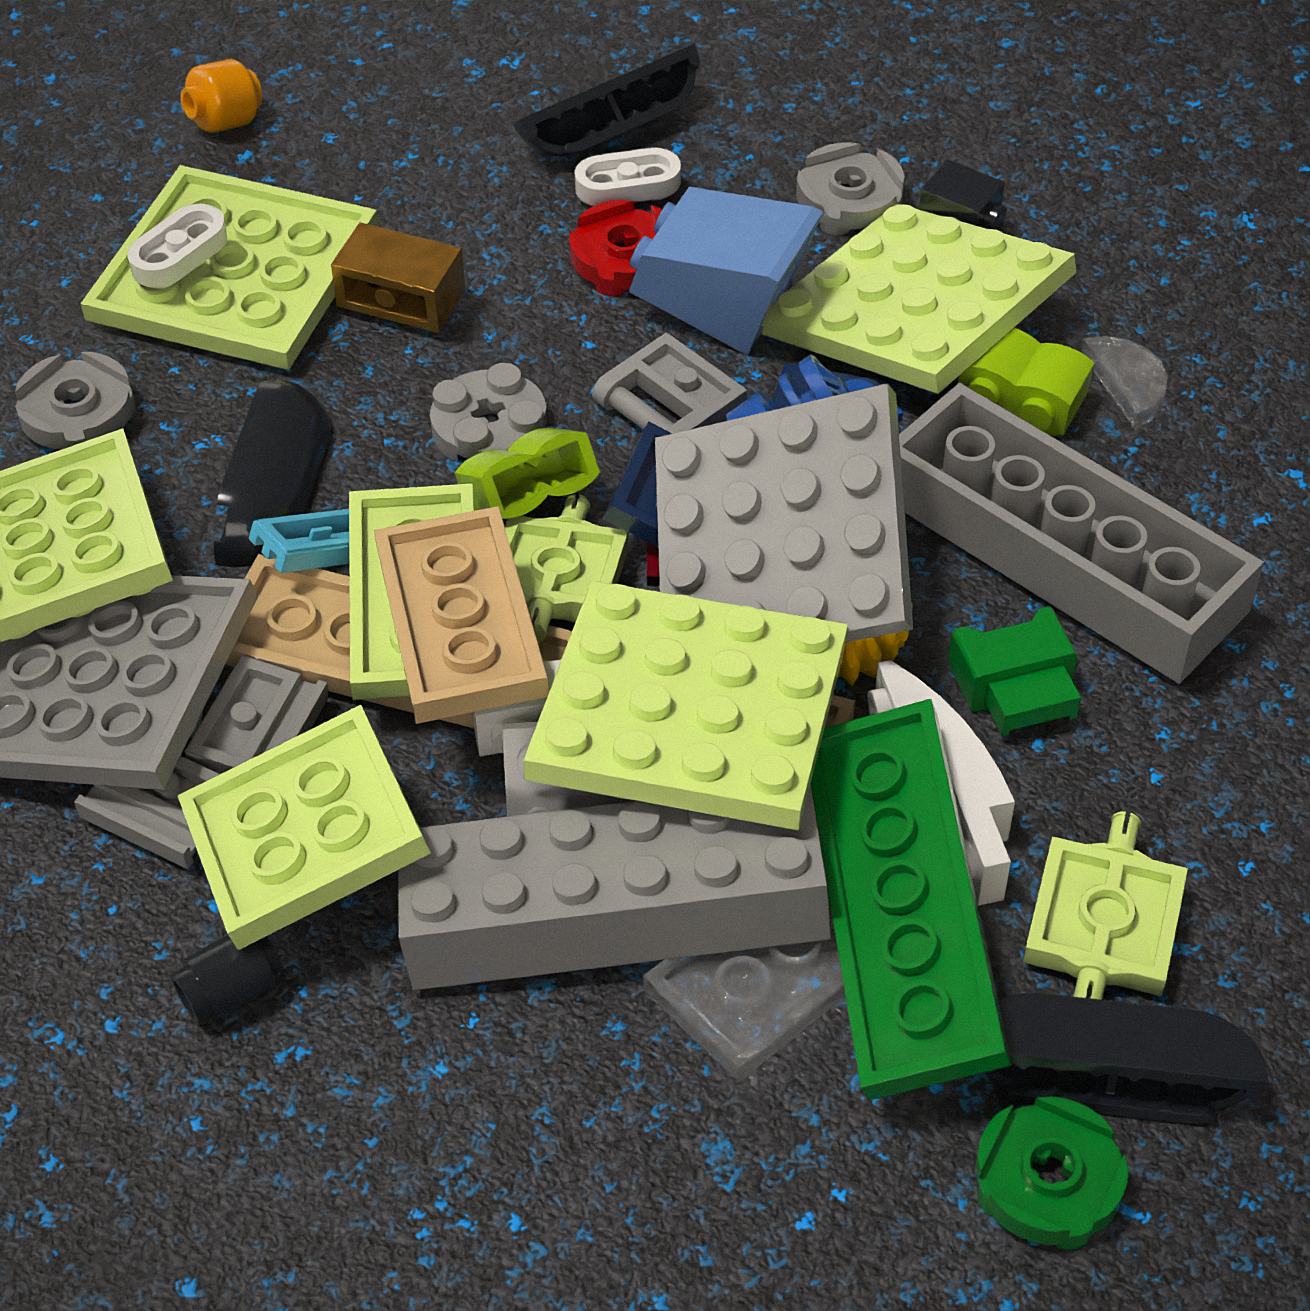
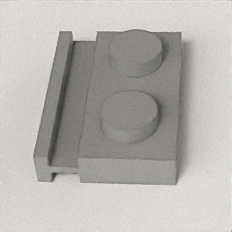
(255, 713)
(148, 815)

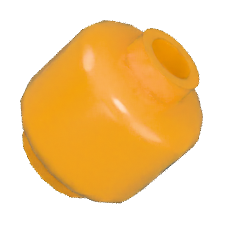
(221, 95)

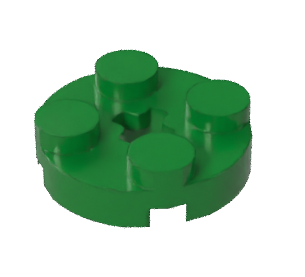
(1045, 1211)

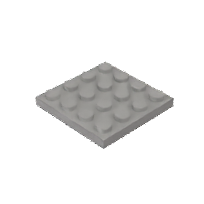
(791, 512)
(119, 687)

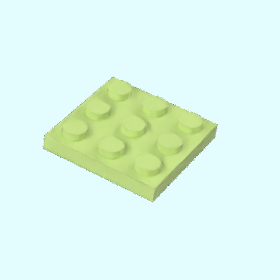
(301, 827)

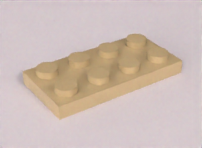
(460, 615)

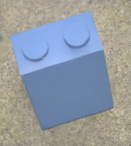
(723, 261)

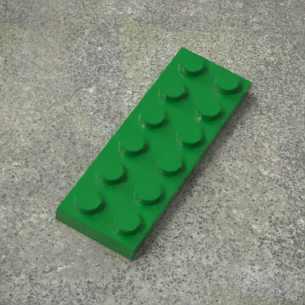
(904, 904)

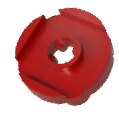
(594, 241)

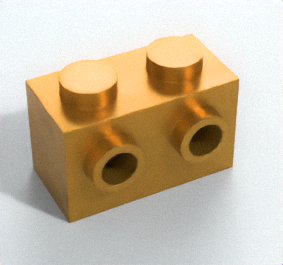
(398, 277)

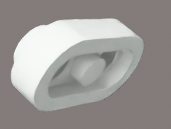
(628, 176)
(177, 245)

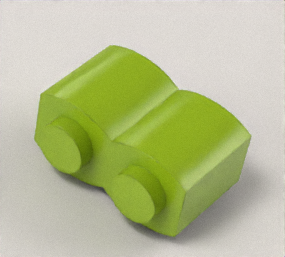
(1032, 380)
(532, 467)

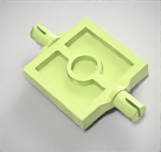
(561, 558)
(1106, 913)

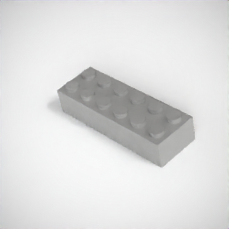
(1075, 532)
(604, 891)

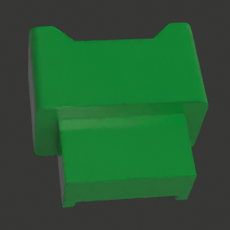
(1017, 671)

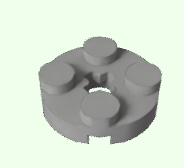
(874, 184)
(95, 379)
(494, 391)

